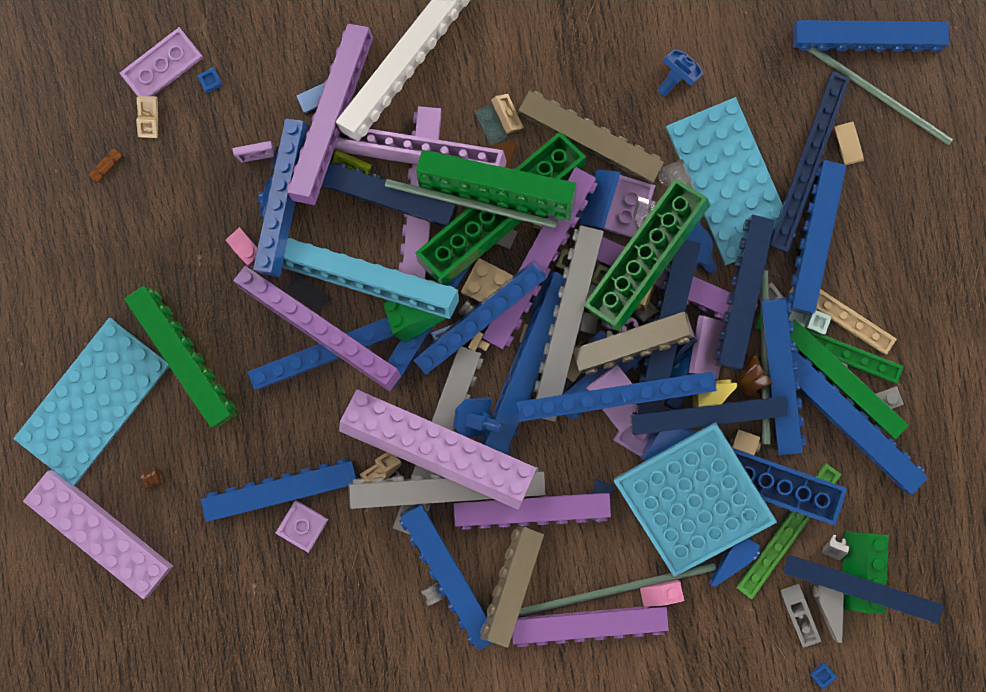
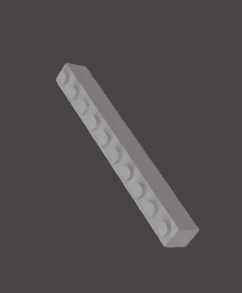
(568, 313)
(453, 394)
(421, 491)

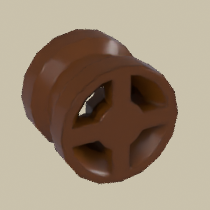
(151, 477)

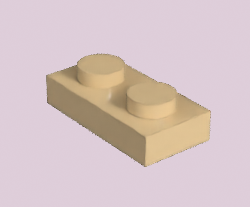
(507, 113)

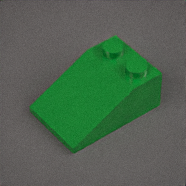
(408, 321)

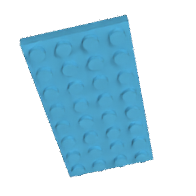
(727, 171)
(91, 401)

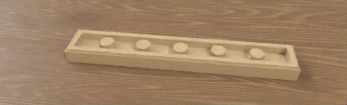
(854, 323)

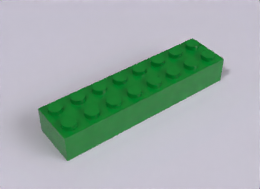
(497, 185)
(647, 254)
(181, 356)

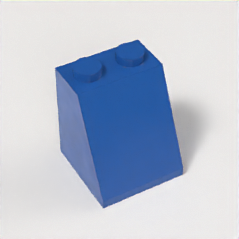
(663, 440)

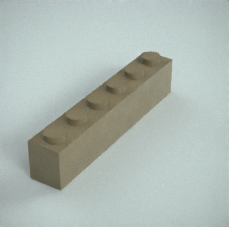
(633, 343)
(511, 586)

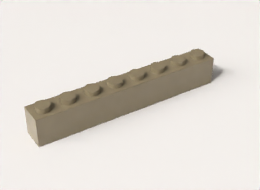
(590, 137)

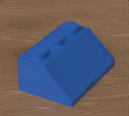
(599, 202)

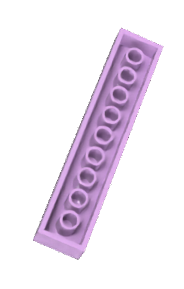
(437, 449)

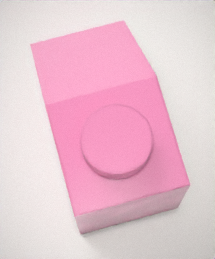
(243, 246)
(662, 594)

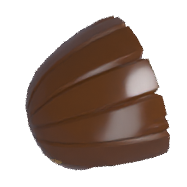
(752, 376)

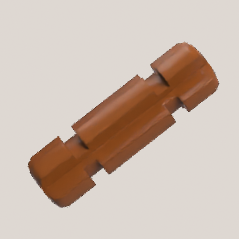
(105, 165)

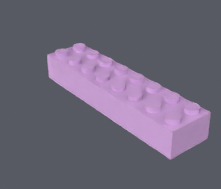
(98, 534)

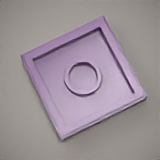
(254, 151)
(302, 526)

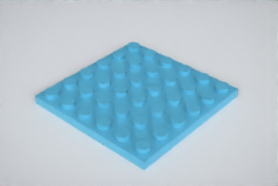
(695, 499)

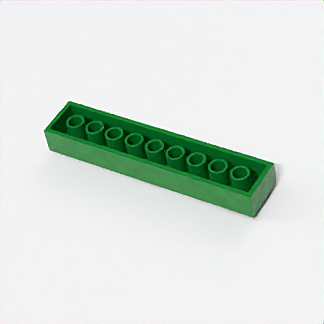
(479, 230)

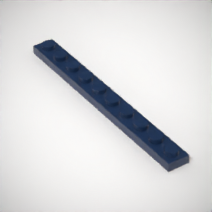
(809, 162)

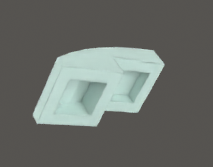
(816, 322)

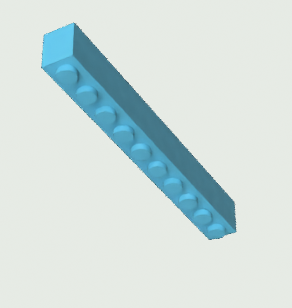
(370, 278)

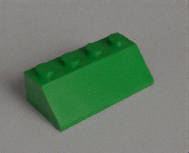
(868, 560)

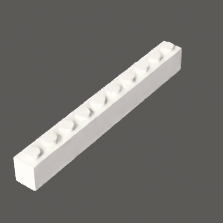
(398, 67)

